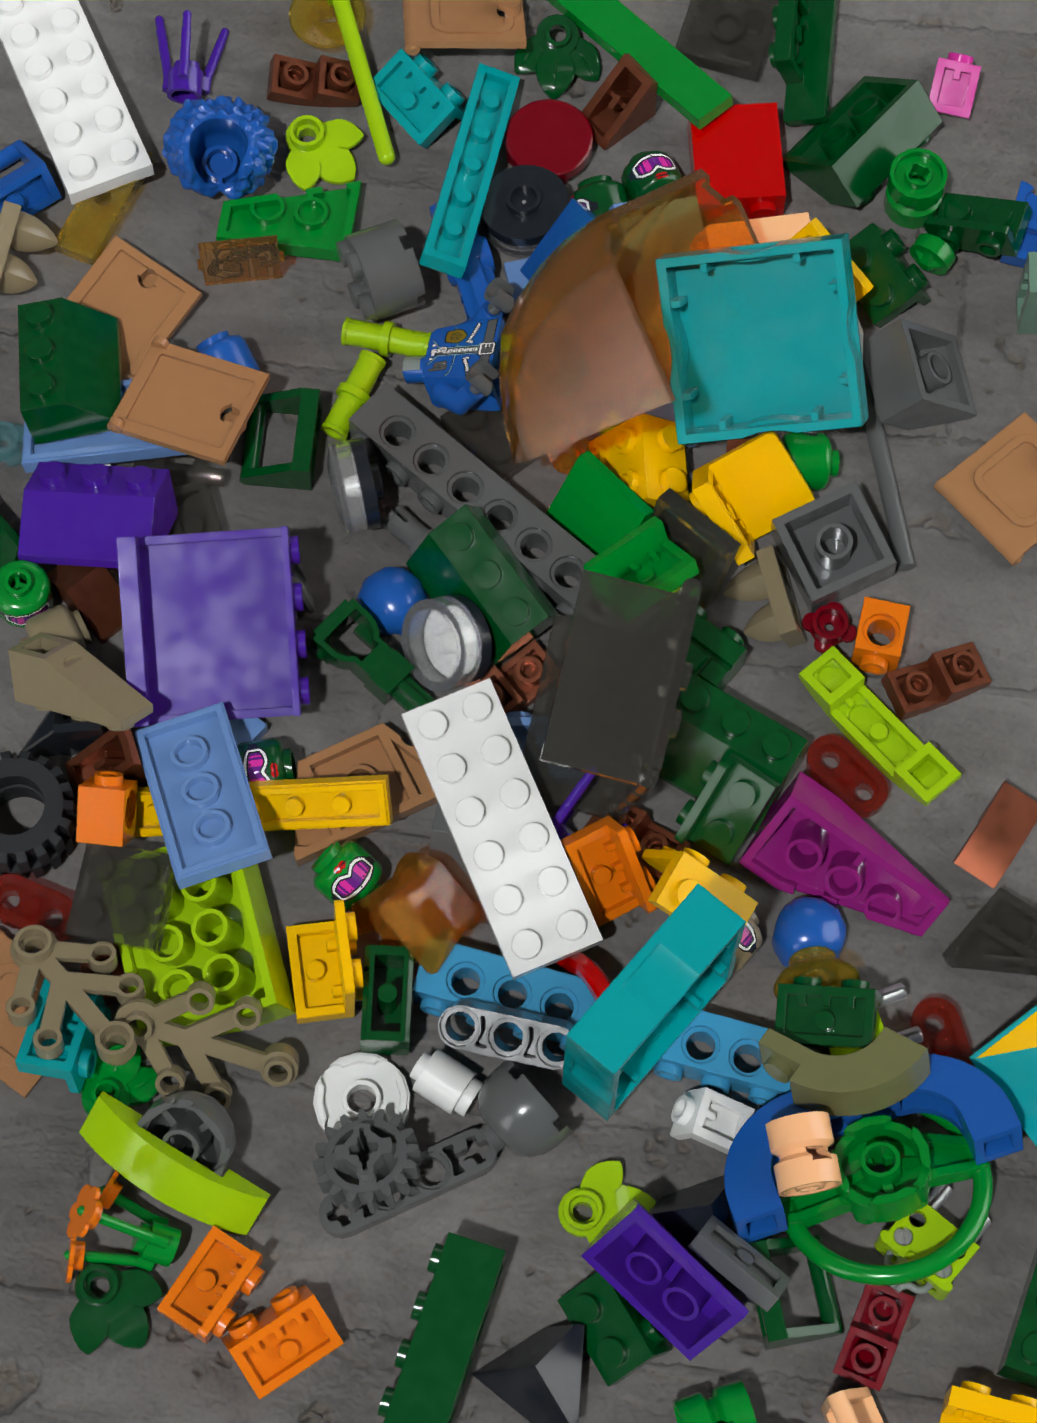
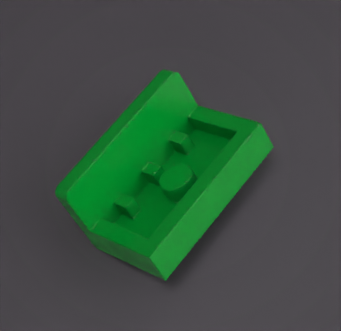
(646, 558)

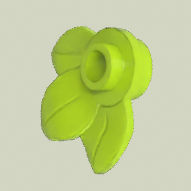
(325, 156)
(603, 1195)

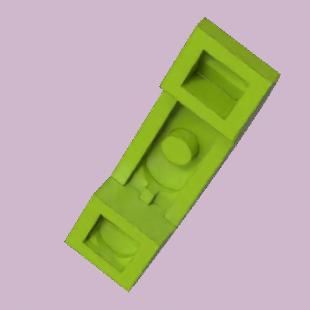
(875, 730)
(168, 1173)

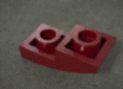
(873, 1335)

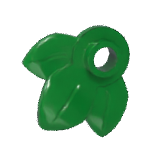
(127, 1082)

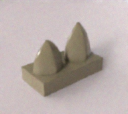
(20, 233)
(770, 581)

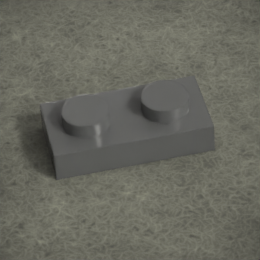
(741, 1264)

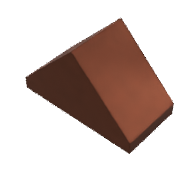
(621, 102)
(93, 594)
(108, 753)

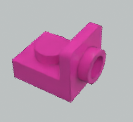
(955, 85)

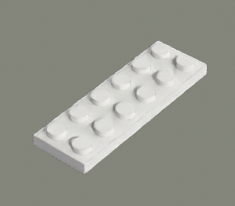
(72, 96)
(502, 829)

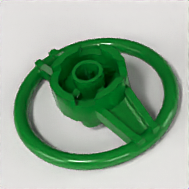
(913, 1166)

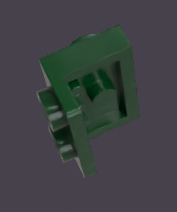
(894, 280)
(614, 1331)

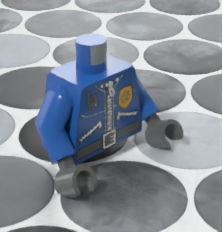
(464, 358)

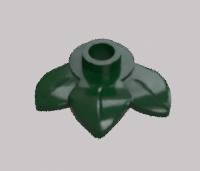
(557, 61)
(118, 1312)

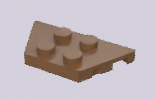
(367, 753)

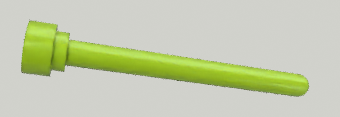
(364, 81)

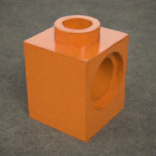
(881, 618)
(107, 809)

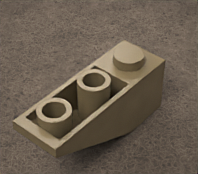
(70, 681)

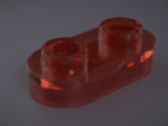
(849, 776)
(35, 905)
(951, 1039)

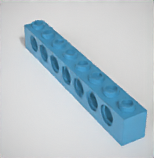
(547, 987)

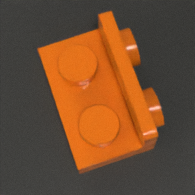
(281, 1339)

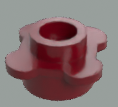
(831, 614)

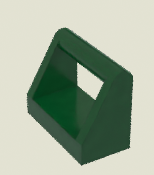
(299, 472)
(773, 1323)

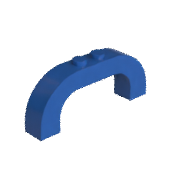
(950, 1091)

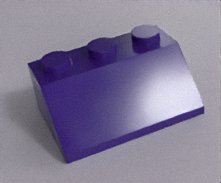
(81, 509)
(663, 1280)

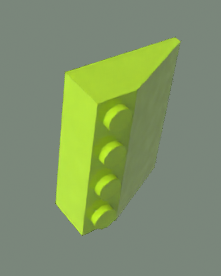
(220, 937)

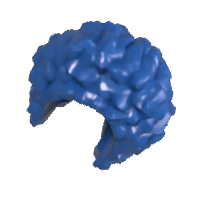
(220, 146)

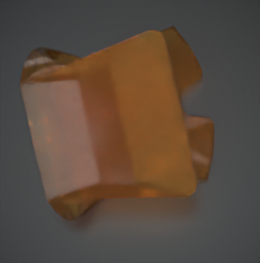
(418, 910)

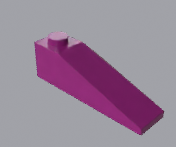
(831, 853)

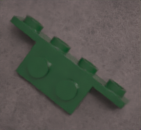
(804, 57)

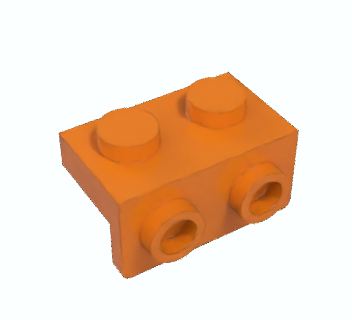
(609, 869)
(211, 1285)

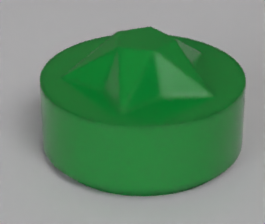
(932, 254)

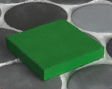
(597, 505)

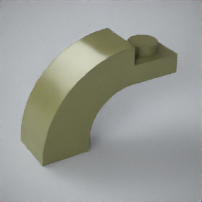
(850, 1082)

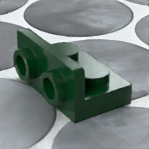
(980, 224)
(726, 808)
(827, 1014)

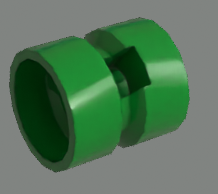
(915, 187)
(726, 1405)

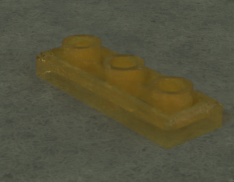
(93, 225)

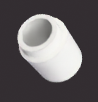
(446, 1083)

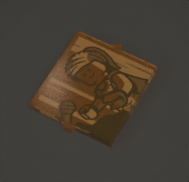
(240, 260)

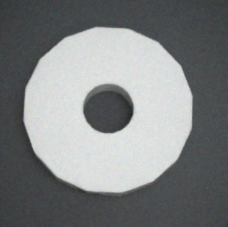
(355, 1073)

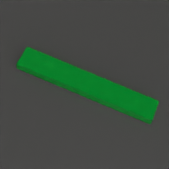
(677, 77)

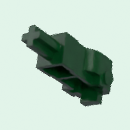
(383, 669)

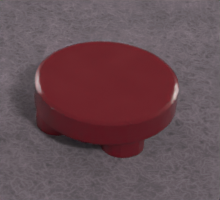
(550, 136)

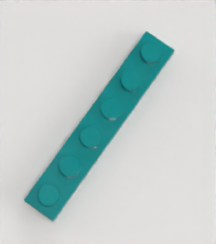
(469, 171)

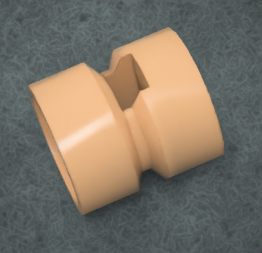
(803, 1153)

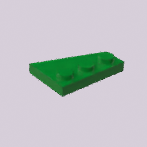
(303, 223)

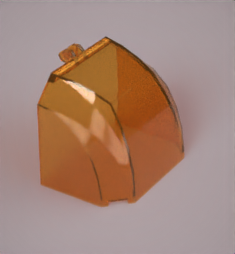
(589, 323)

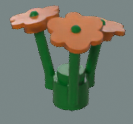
(153, 1239)

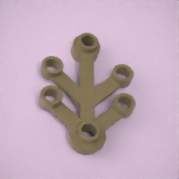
(71, 989)
(201, 1041)

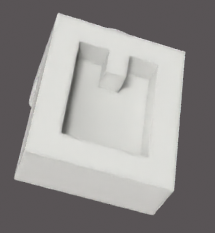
(708, 1118)

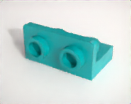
(417, 97)
(79, 1051)

